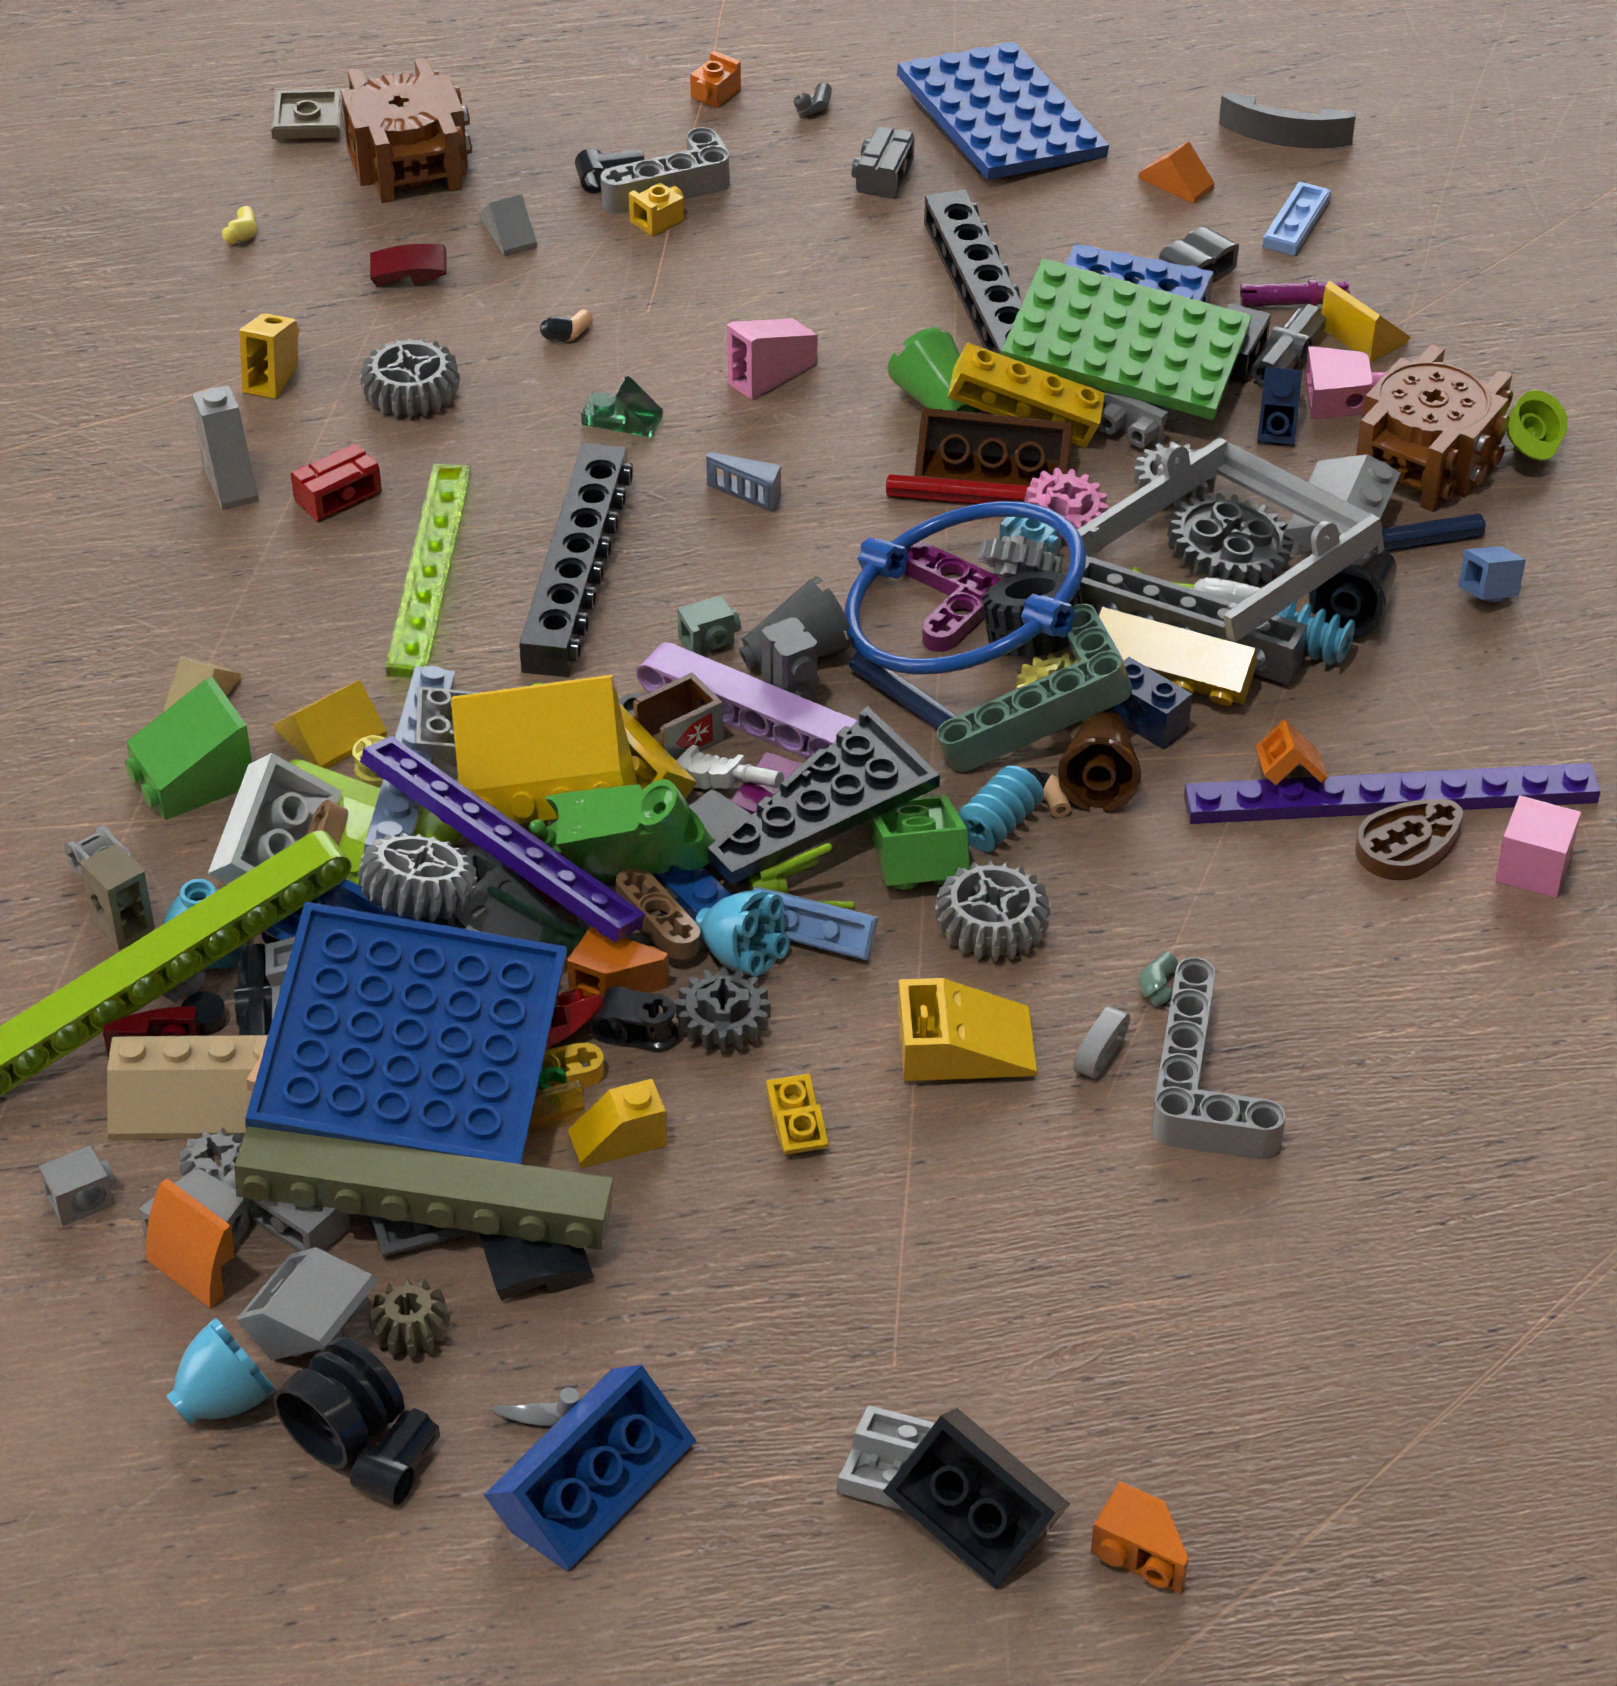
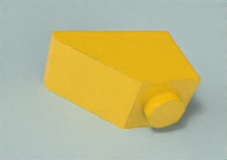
(620, 1125)

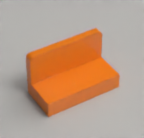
(1284, 750)

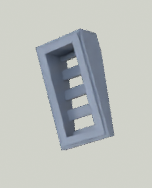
(763, 479)

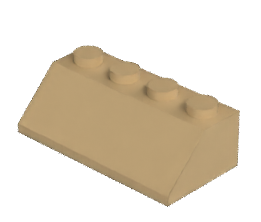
(179, 1085)

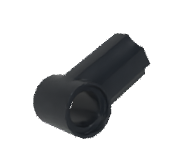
(593, 159)
(391, 1466)

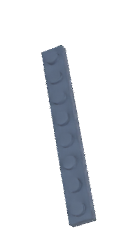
(394, 809)

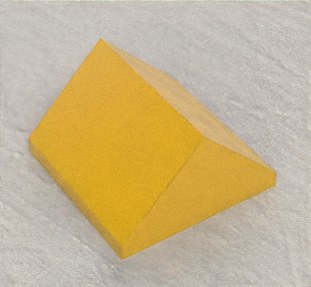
(1359, 325)
(332, 725)

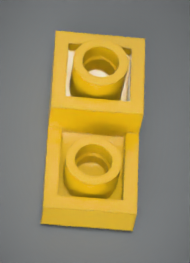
(796, 1114)

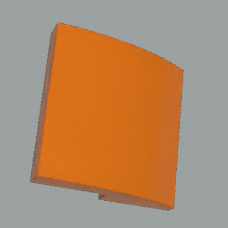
(188, 1242)

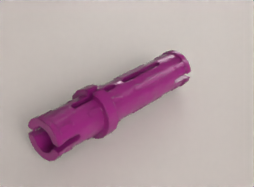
(1286, 293)

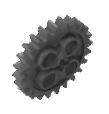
(1229, 539)

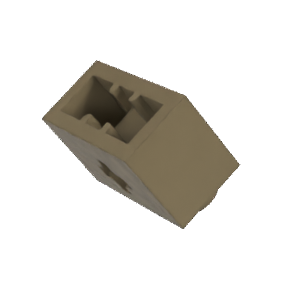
(117, 896)

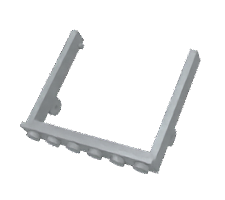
(1337, 541)

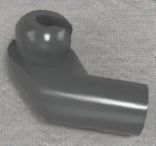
(819, 102)

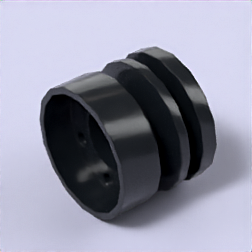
(338, 1402)

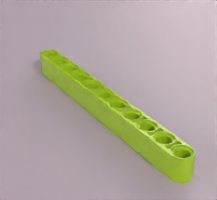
(168, 956)

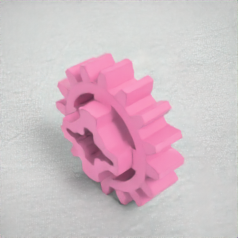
(1068, 496)

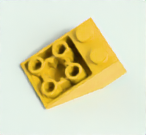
(962, 1032)

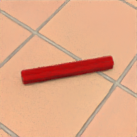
(952, 489)

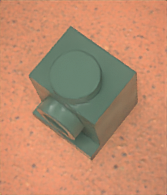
(707, 625)

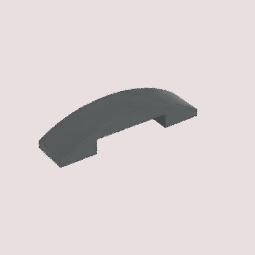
(1284, 126)

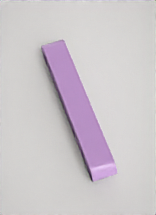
(749, 702)

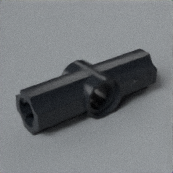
(254, 992)

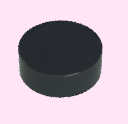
(209, 1009)

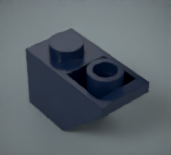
(1279, 406)

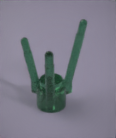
(554, 931)

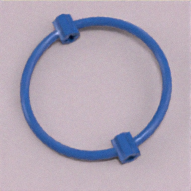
(1040, 613)

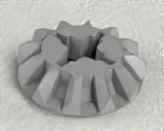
(197, 1151)

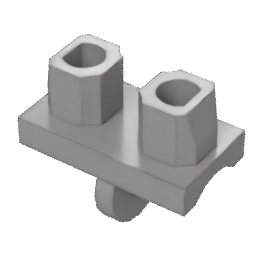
(1136, 417)

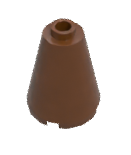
(1100, 764)

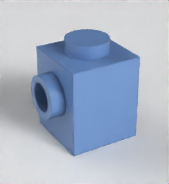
(1491, 573)

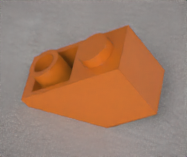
(624, 963)
(1141, 1537)

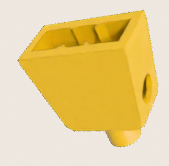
(268, 354)

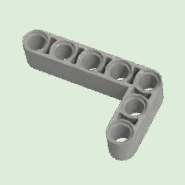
(1201, 1117)

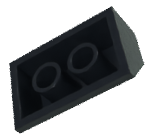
(976, 1497)

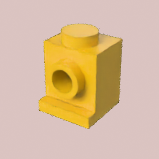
(656, 208)

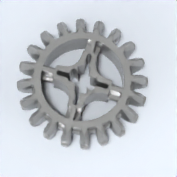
(410, 377)
(417, 877)
(992, 911)

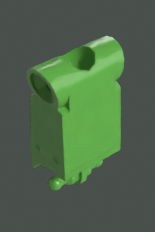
(626, 829)

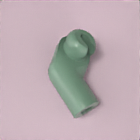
(1153, 978)

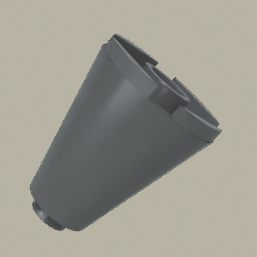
(816, 611)

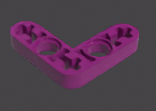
(928, 566)

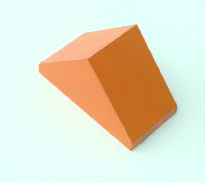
(1179, 173)

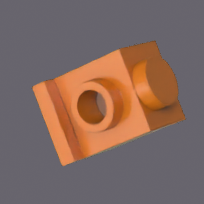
(716, 79)

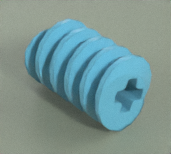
(1322, 638)
(1000, 806)

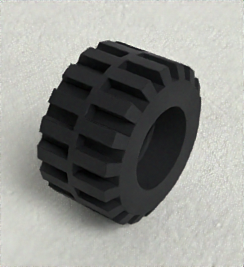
(1005, 604)

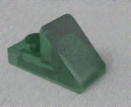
(626, 412)

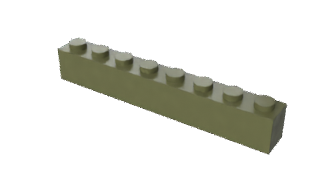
(425, 1187)

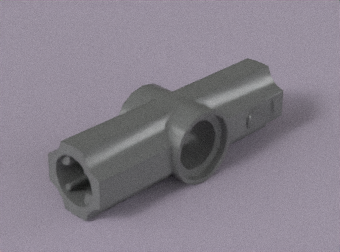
(1290, 344)

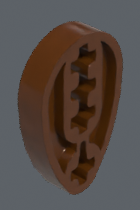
(1425, 843)

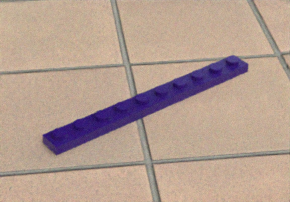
(1373, 792)

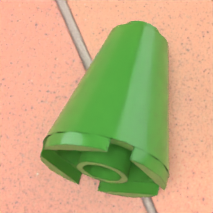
(927, 368)

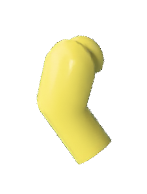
(242, 228)

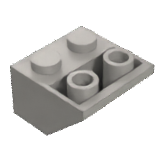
(305, 1303)

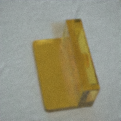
(557, 1106)

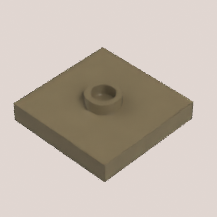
(307, 114)

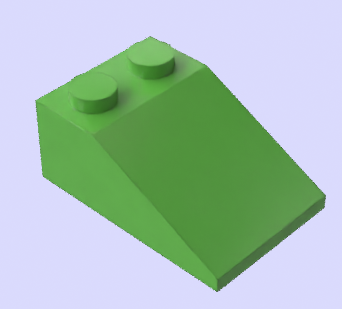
(920, 842)

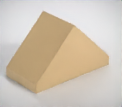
(193, 672)

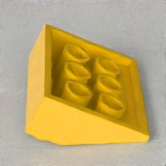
(541, 743)

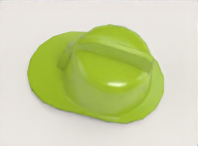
(1537, 425)

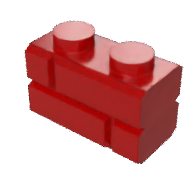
(336, 482)

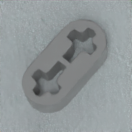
(1101, 1042)

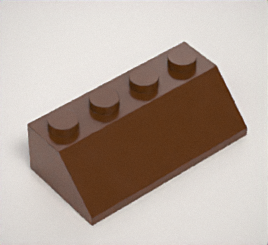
(990, 447)

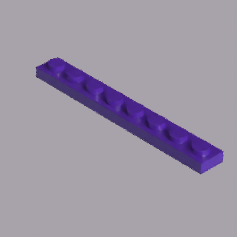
(503, 838)

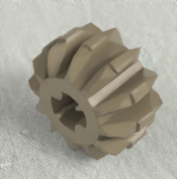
(409, 1318)

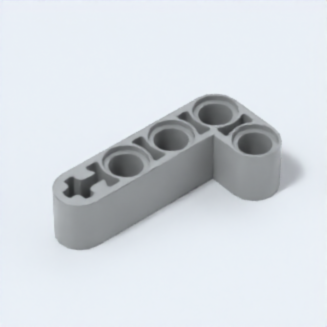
(695, 172)

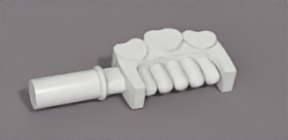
(721, 772)

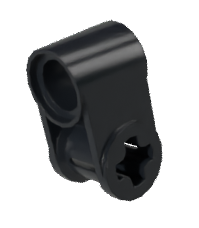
(631, 1017)

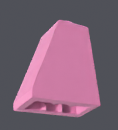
(768, 353)

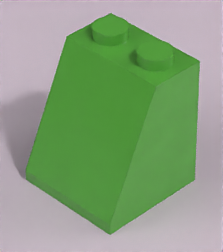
(190, 752)

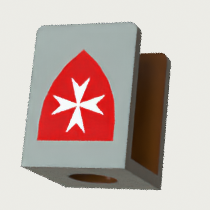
(679, 715)

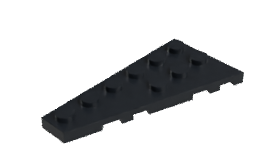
(830, 793)

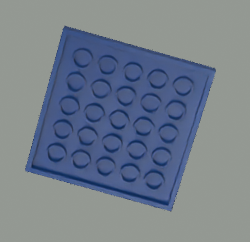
(408, 1035)

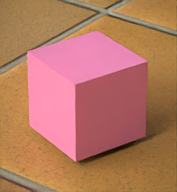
(1537, 846)

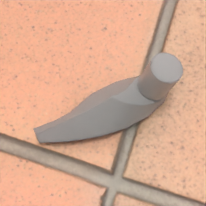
(540, 1412)

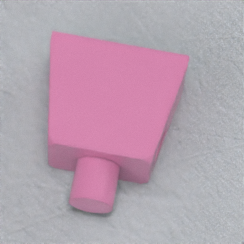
(1338, 382)

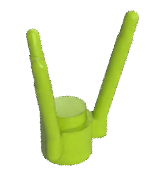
(774, 877)

